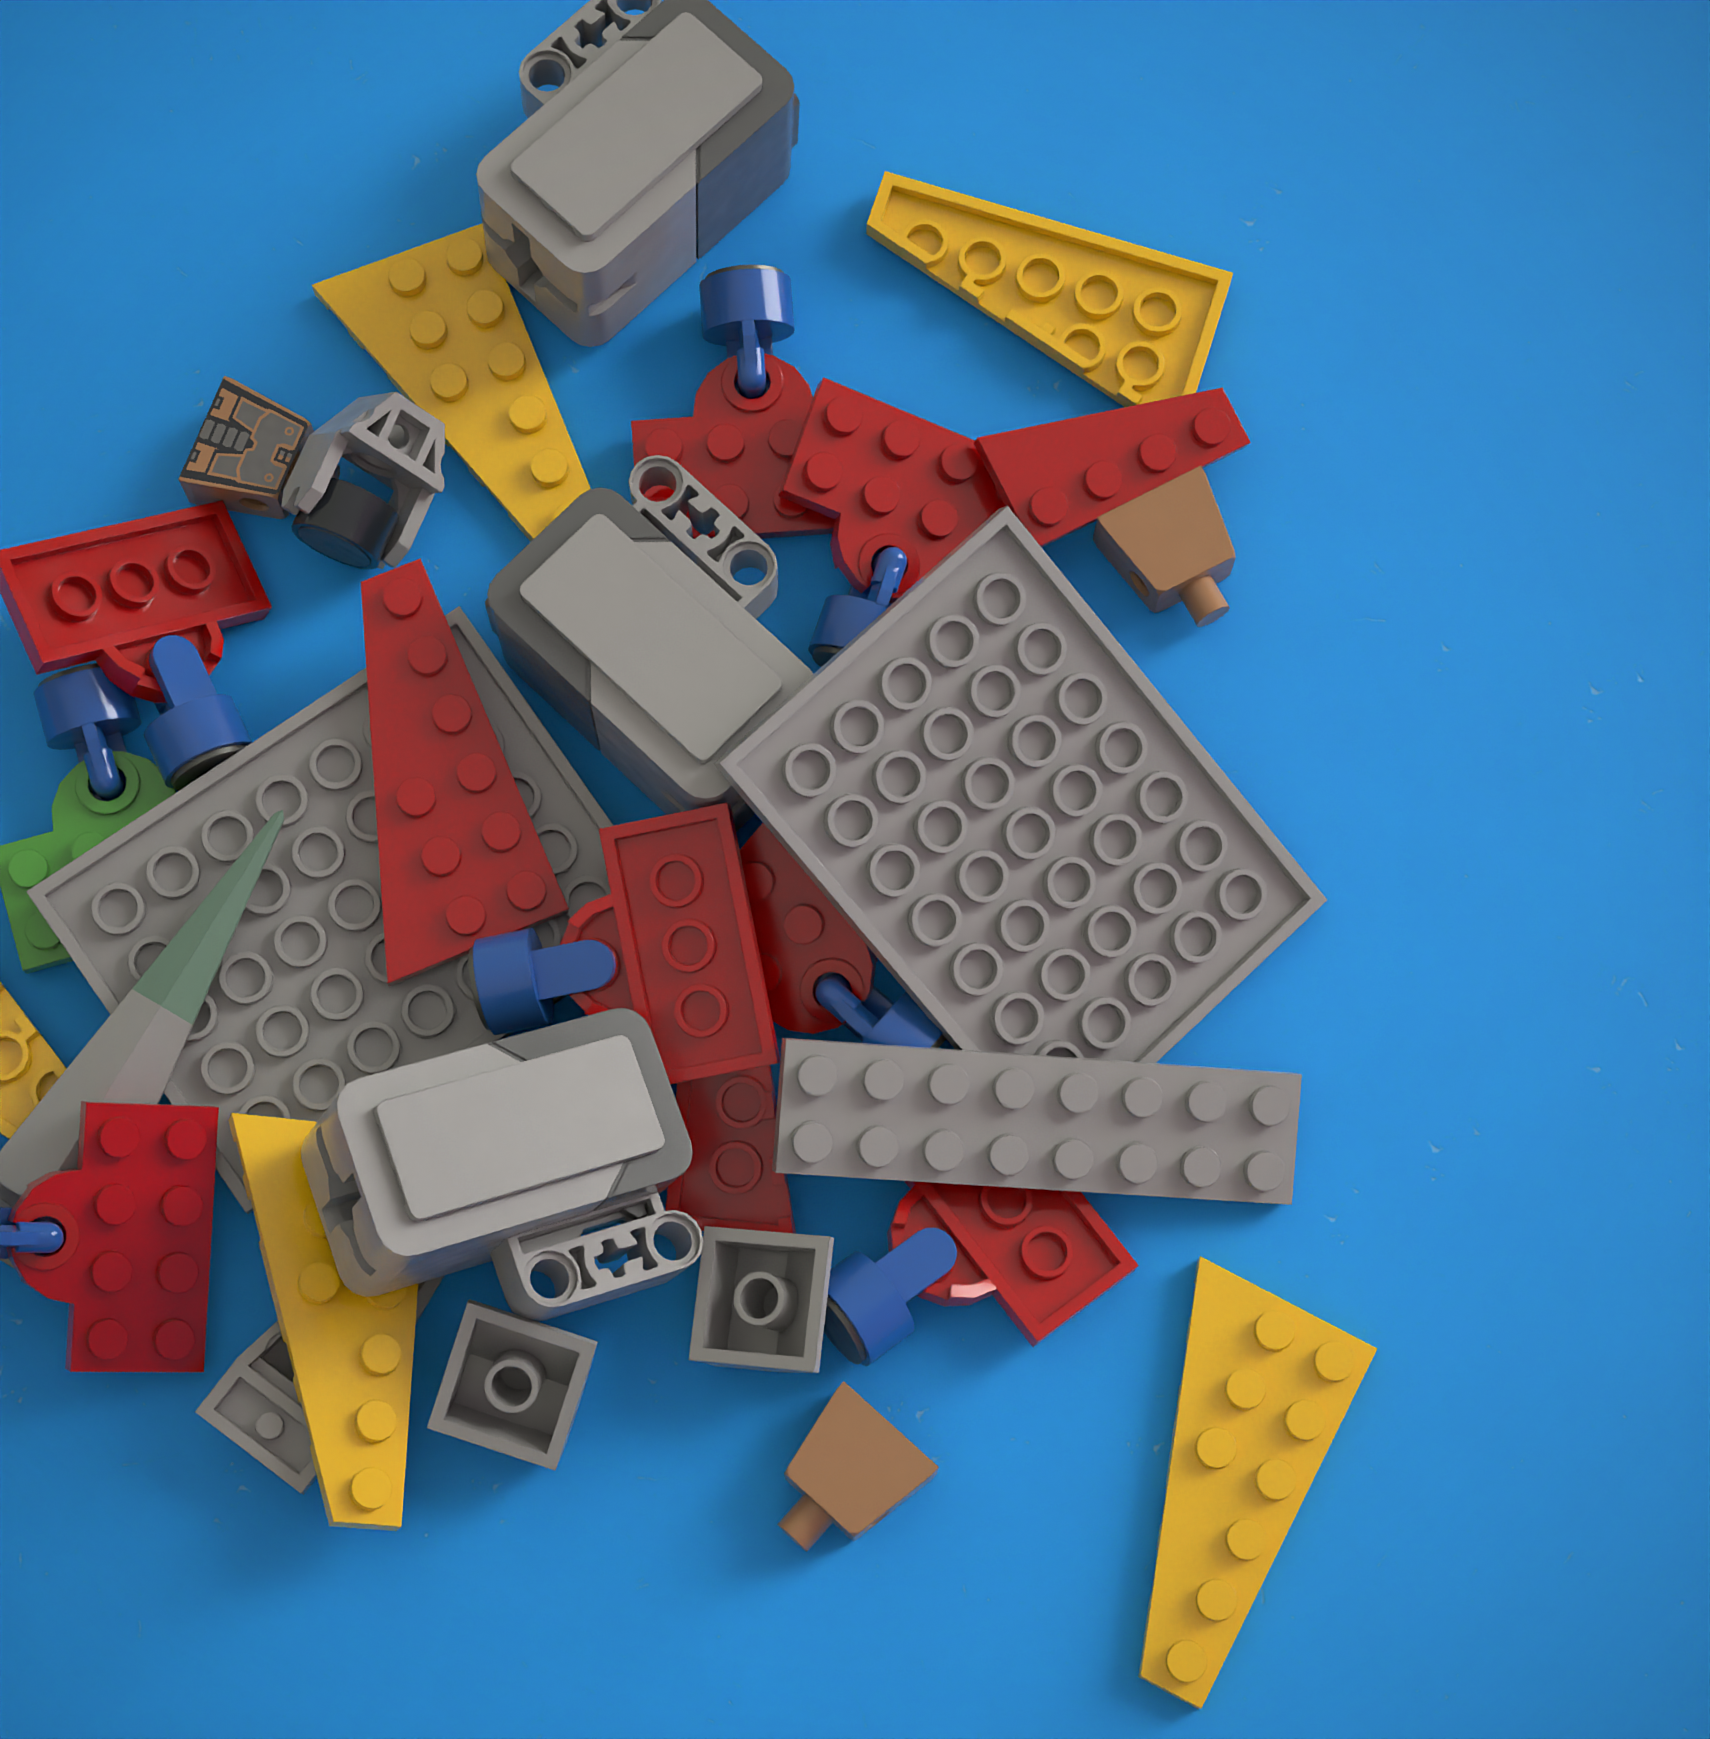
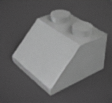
(761, 1300)
(512, 1385)

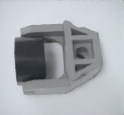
(391, 443)

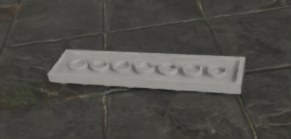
(1035, 1122)

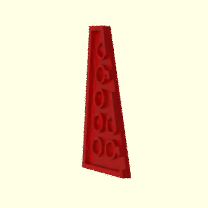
(448, 813)

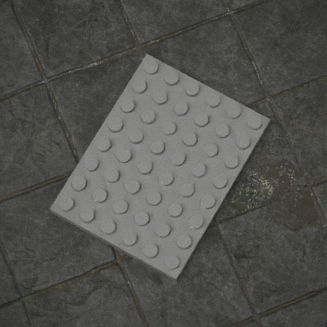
(1021, 817)
(305, 973)

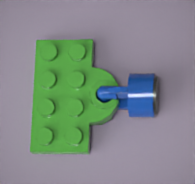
(92, 802)

